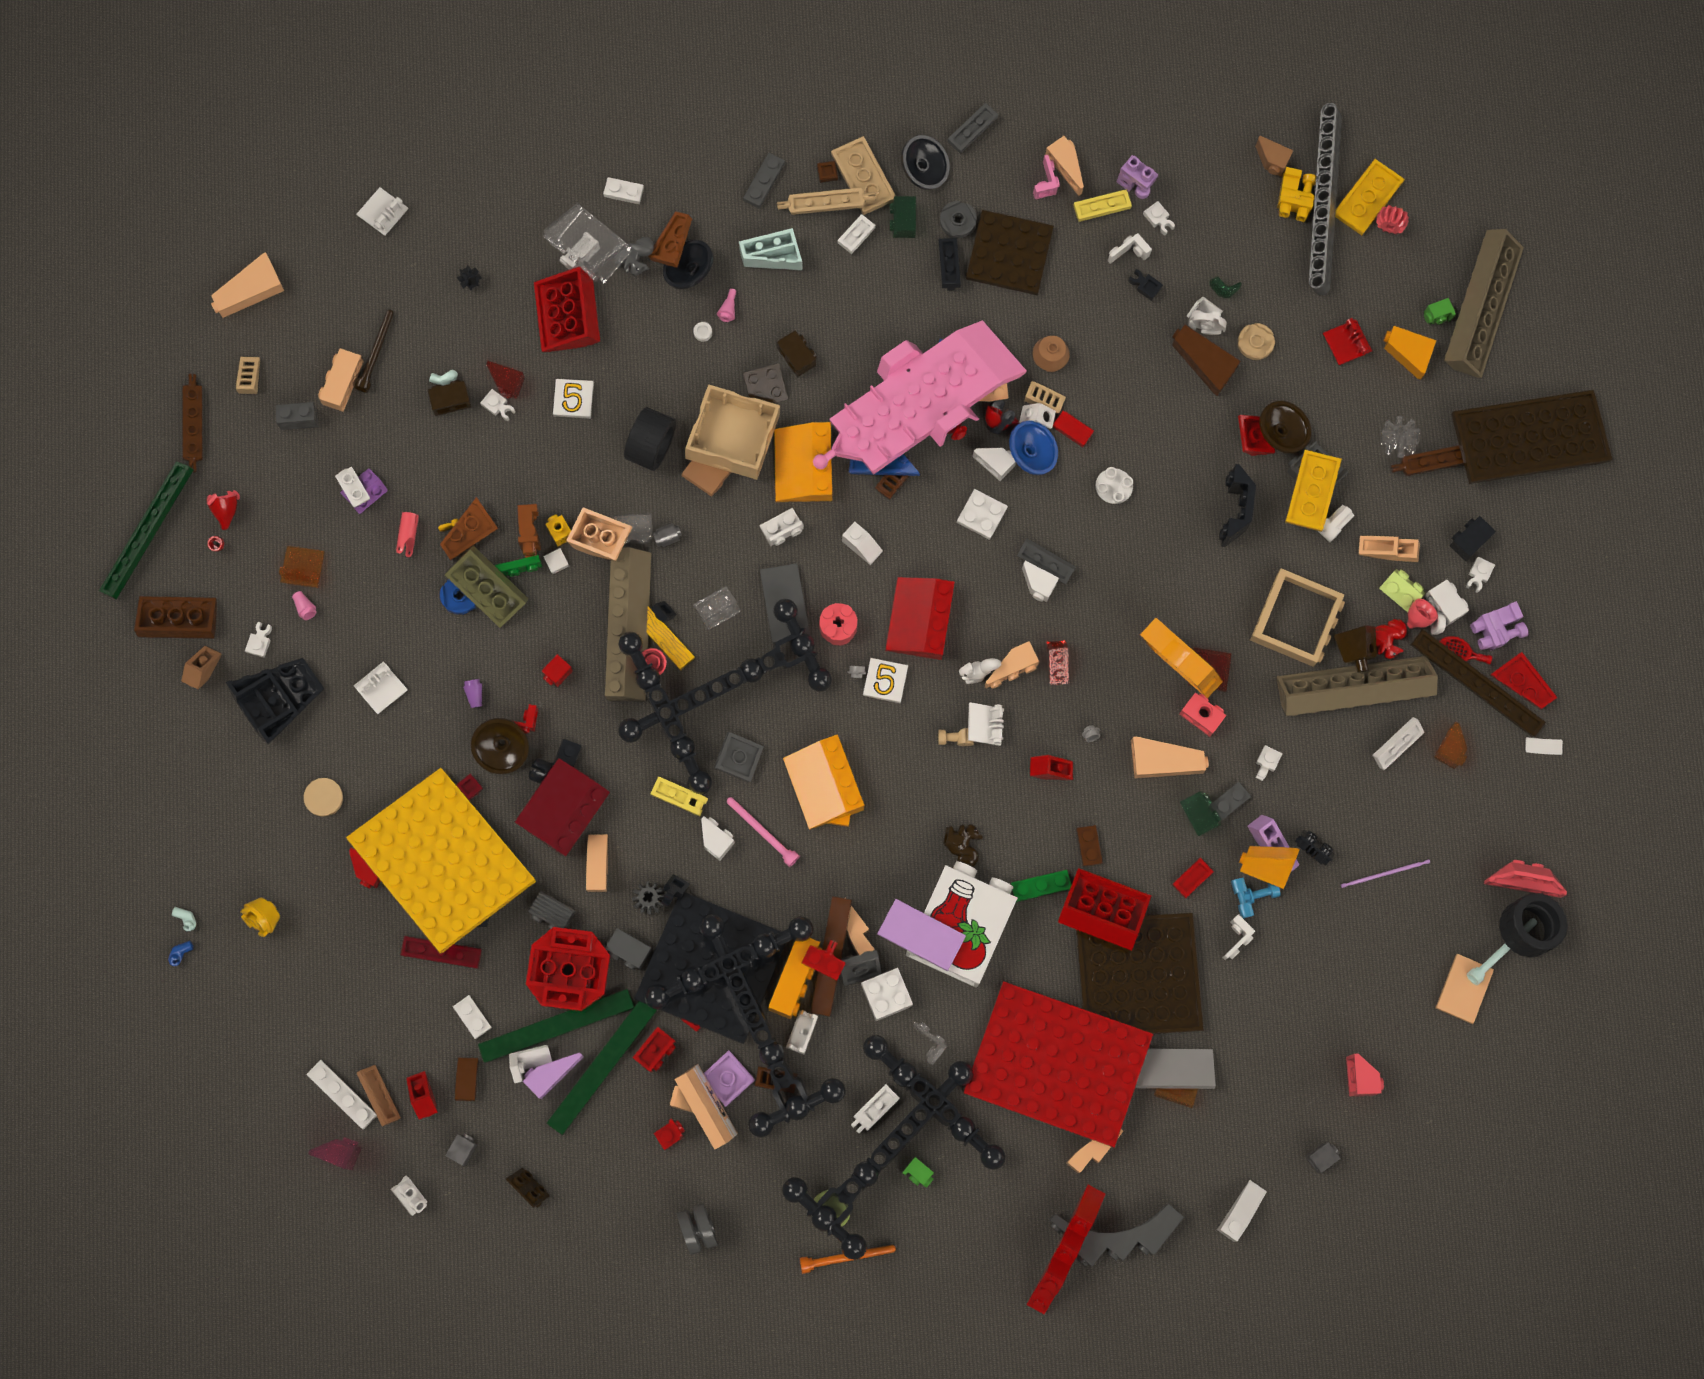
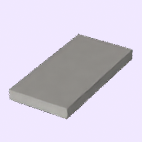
(1178, 1069)

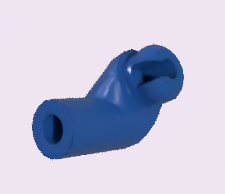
(178, 951)

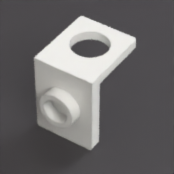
(1204, 306)
(1035, 413)

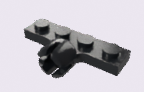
(567, 752)

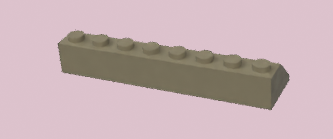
(1484, 303)
(627, 612)
(1346, 688)

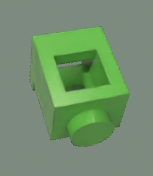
(1439, 312)
(919, 1173)

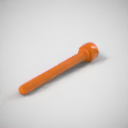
(808, 1264)

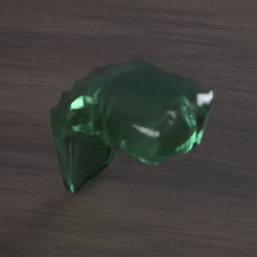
(1223, 290)

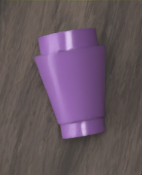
(473, 692)

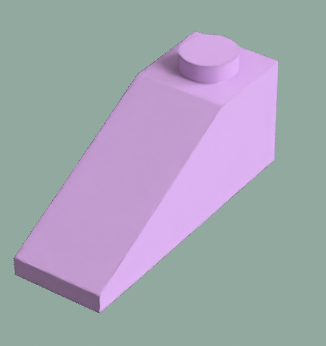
(1268, 834)
(546, 1076)

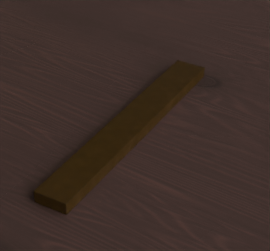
(1477, 683)

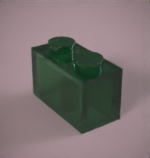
(904, 217)
(1201, 813)

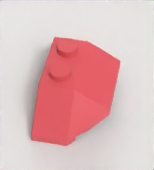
(1527, 878)

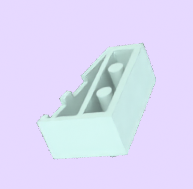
(772, 251)

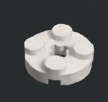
(1210, 323)

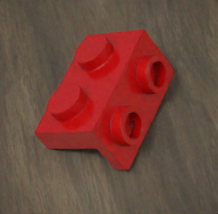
(655, 1050)

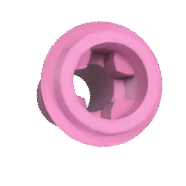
(304, 606)

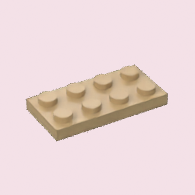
(863, 171)

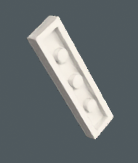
(342, 1094)

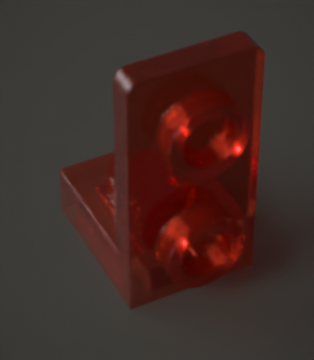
(1058, 662)

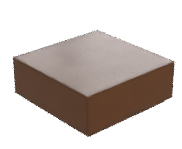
(827, 171)

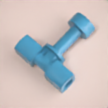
(1246, 896)

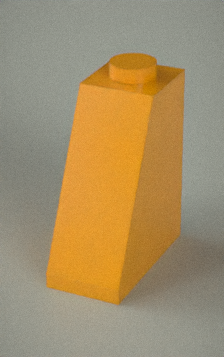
(1409, 349)
(1269, 863)

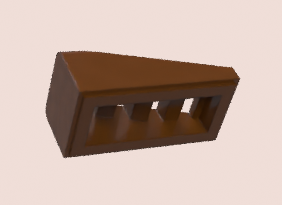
(899, 482)
(760, 1072)

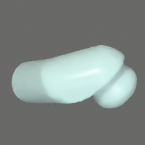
(444, 379)
(187, 918)

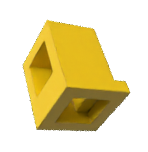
(561, 535)

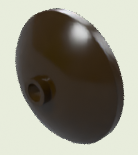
(1290, 422)
(492, 754)

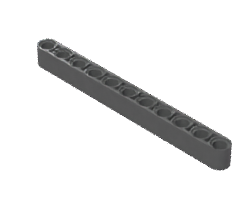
(1329, 205)

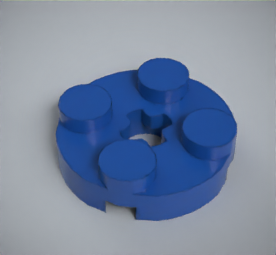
(452, 603)

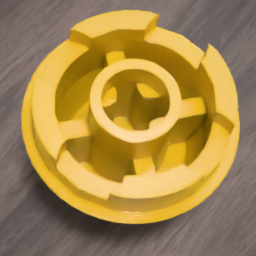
(261, 916)

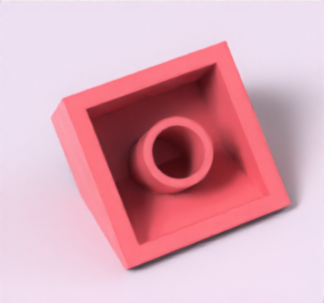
(1362, 1077)

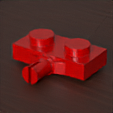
(824, 961)

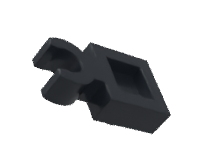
(1147, 286)

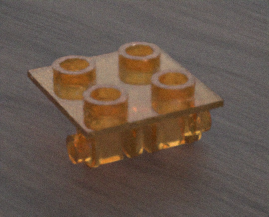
(302, 566)

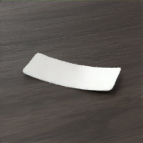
(1544, 746)

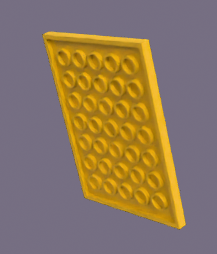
(440, 860)

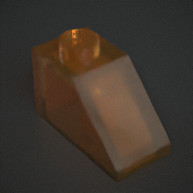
(1452, 748)

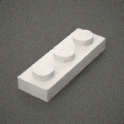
(1398, 743)

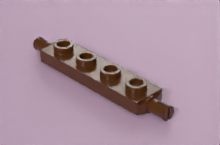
(192, 422)
(1429, 461)

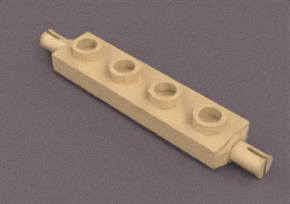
(826, 201)

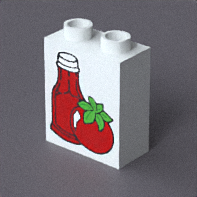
(973, 910)

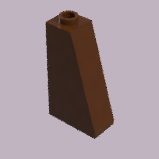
(1205, 358)

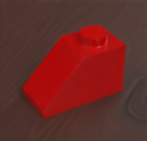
(1051, 768)
(363, 871)
(421, 1095)

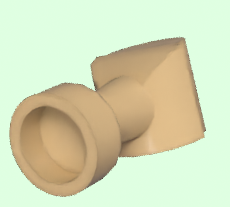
(960, 737)

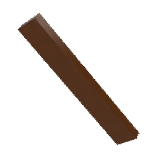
(835, 931)

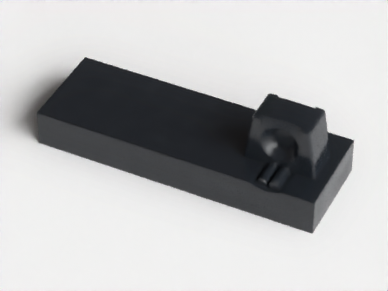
(949, 263)

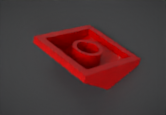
(1252, 438)

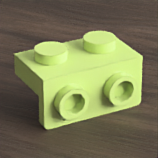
(1402, 589)

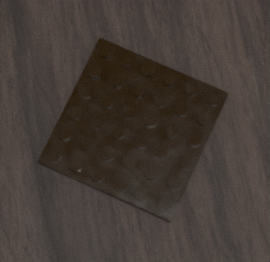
(1147, 986)

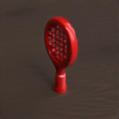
(1479, 657)

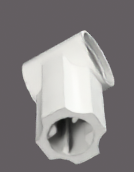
(1336, 522)

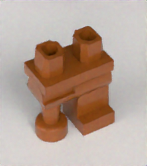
(529, 538)

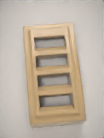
(248, 389)
(1048, 392)

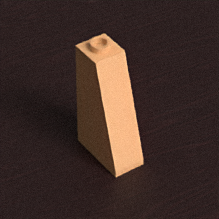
(248, 287)
(1165, 759)

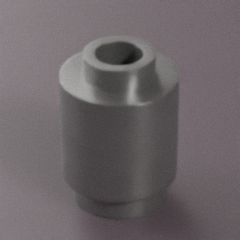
(667, 535)

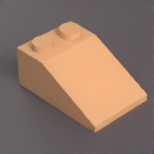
(598, 535)

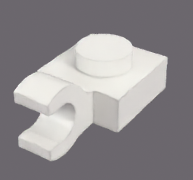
(1267, 760)

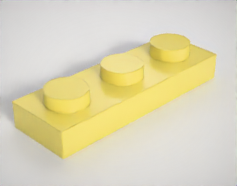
(1102, 205)

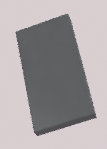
(779, 584)

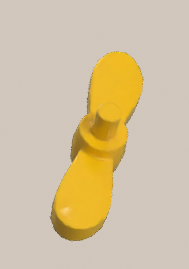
(447, 526)

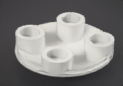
(1114, 485)

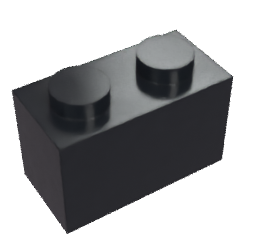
(1472, 538)

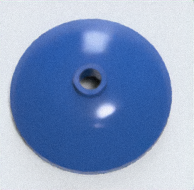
(1033, 447)

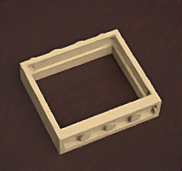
(1284, 648)

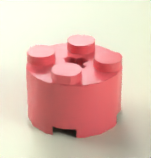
(828, 627)

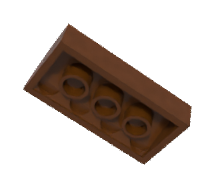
(176, 617)

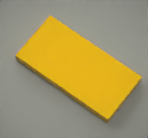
(1368, 196)
(1313, 490)

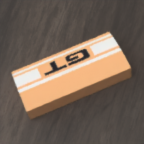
(706, 1106)

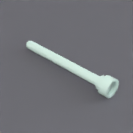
(1476, 975)

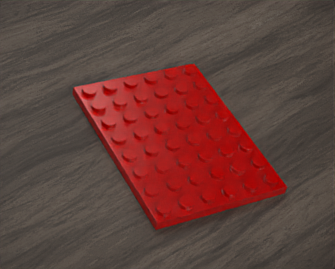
(1058, 1064)

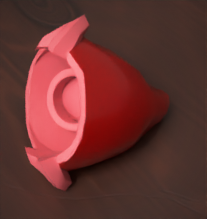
(223, 507)

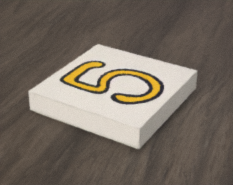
(573, 398)
(885, 680)

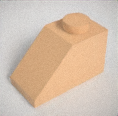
(678, 1100)

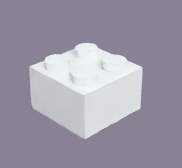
(886, 994)

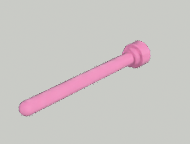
(789, 856)

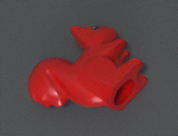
(1385, 634)

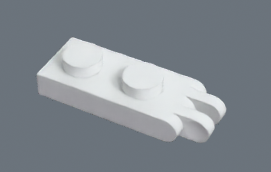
(875, 1108)

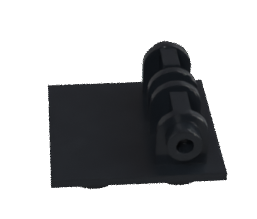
(1324, 850)

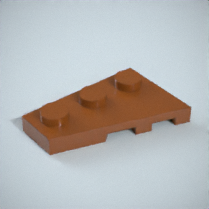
(672, 240)
(469, 530)

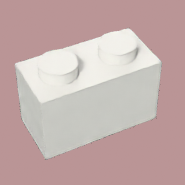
(1447, 601)

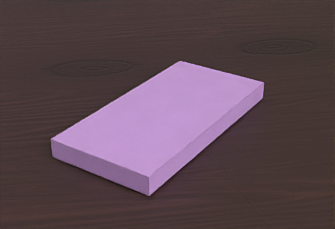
(921, 935)

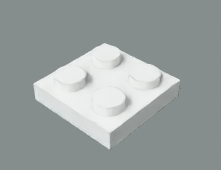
(982, 514)

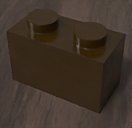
(796, 353)
(449, 397)

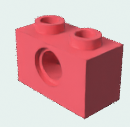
(1205, 724)

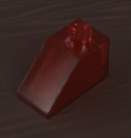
(506, 379)

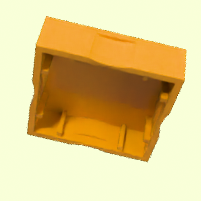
(1181, 658)

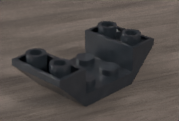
(1239, 483)

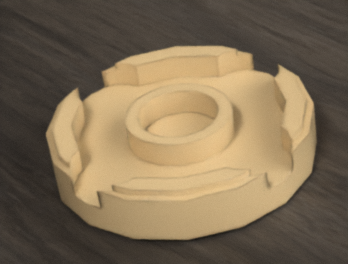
(1256, 341)
(323, 797)

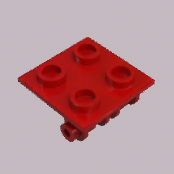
(1347, 342)

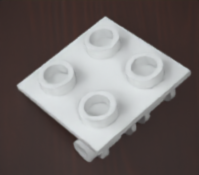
(382, 211)
(380, 687)
(985, 723)

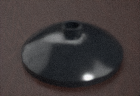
(931, 158)
(693, 265)

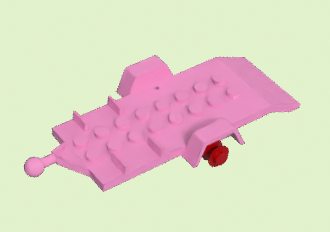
(916, 401)

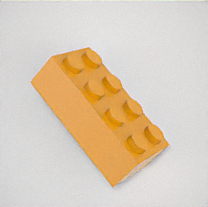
(792, 981)

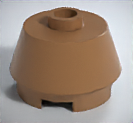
(1051, 353)

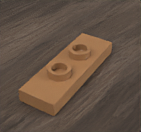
(378, 1095)

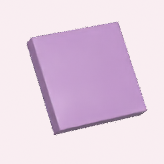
(728, 1078)

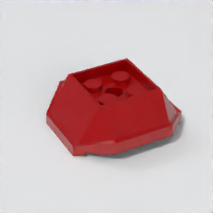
(555, 952)

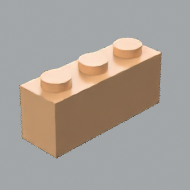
(340, 379)

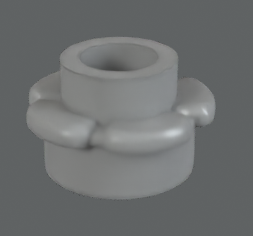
(857, 671)
(1091, 733)

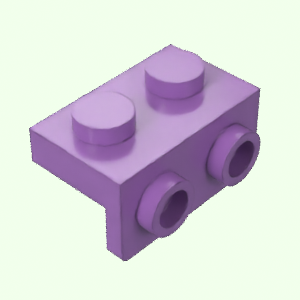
(373, 487)

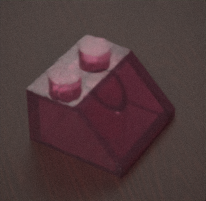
(338, 1152)

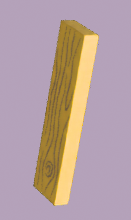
(667, 641)

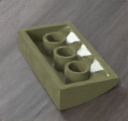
(486, 586)

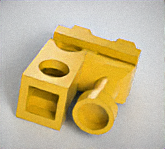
(1293, 199)

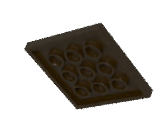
(1009, 252)

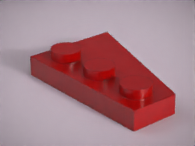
(1525, 681)

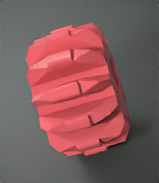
(1392, 219)

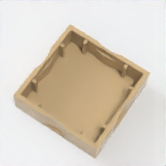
(732, 432)

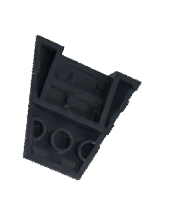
(275, 696)

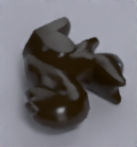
(958, 843)

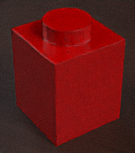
(556, 671)

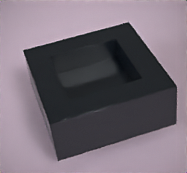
(663, 611)

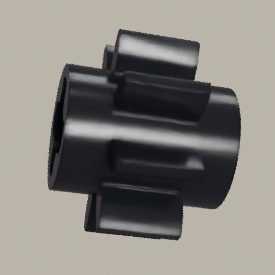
(466, 281)

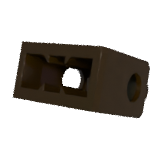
(1358, 646)

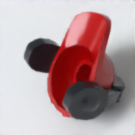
(998, 420)

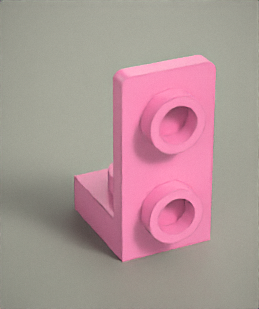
(1044, 188)

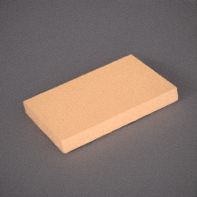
(1459, 994)

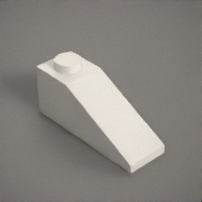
(1242, 1211)

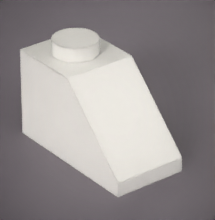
(995, 460)
(861, 543)
(1039, 581)

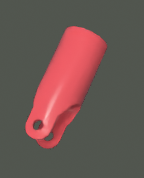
(407, 533)

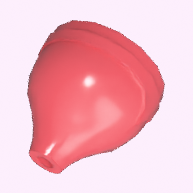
(1421, 614)
(657, 659)

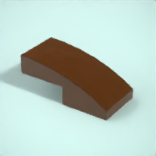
(466, 1079)

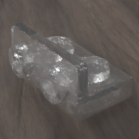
(717, 608)

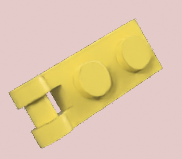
(678, 796)

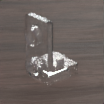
(934, 1053)

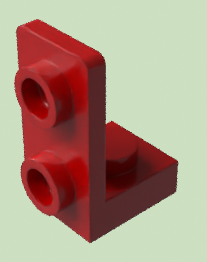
(530, 717)
(670, 1134)

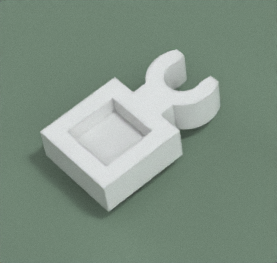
(1158, 216)
(496, 403)
(1480, 572)
(258, 643)

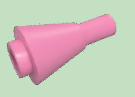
(727, 310)

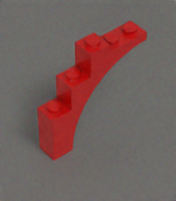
(1067, 1249)

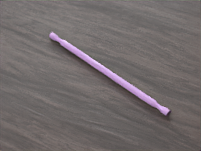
(1385, 873)

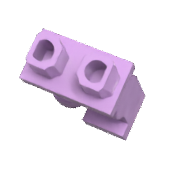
(1137, 173)
(1493, 627)

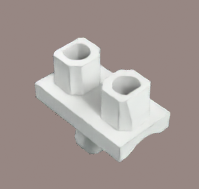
(409, 1196)

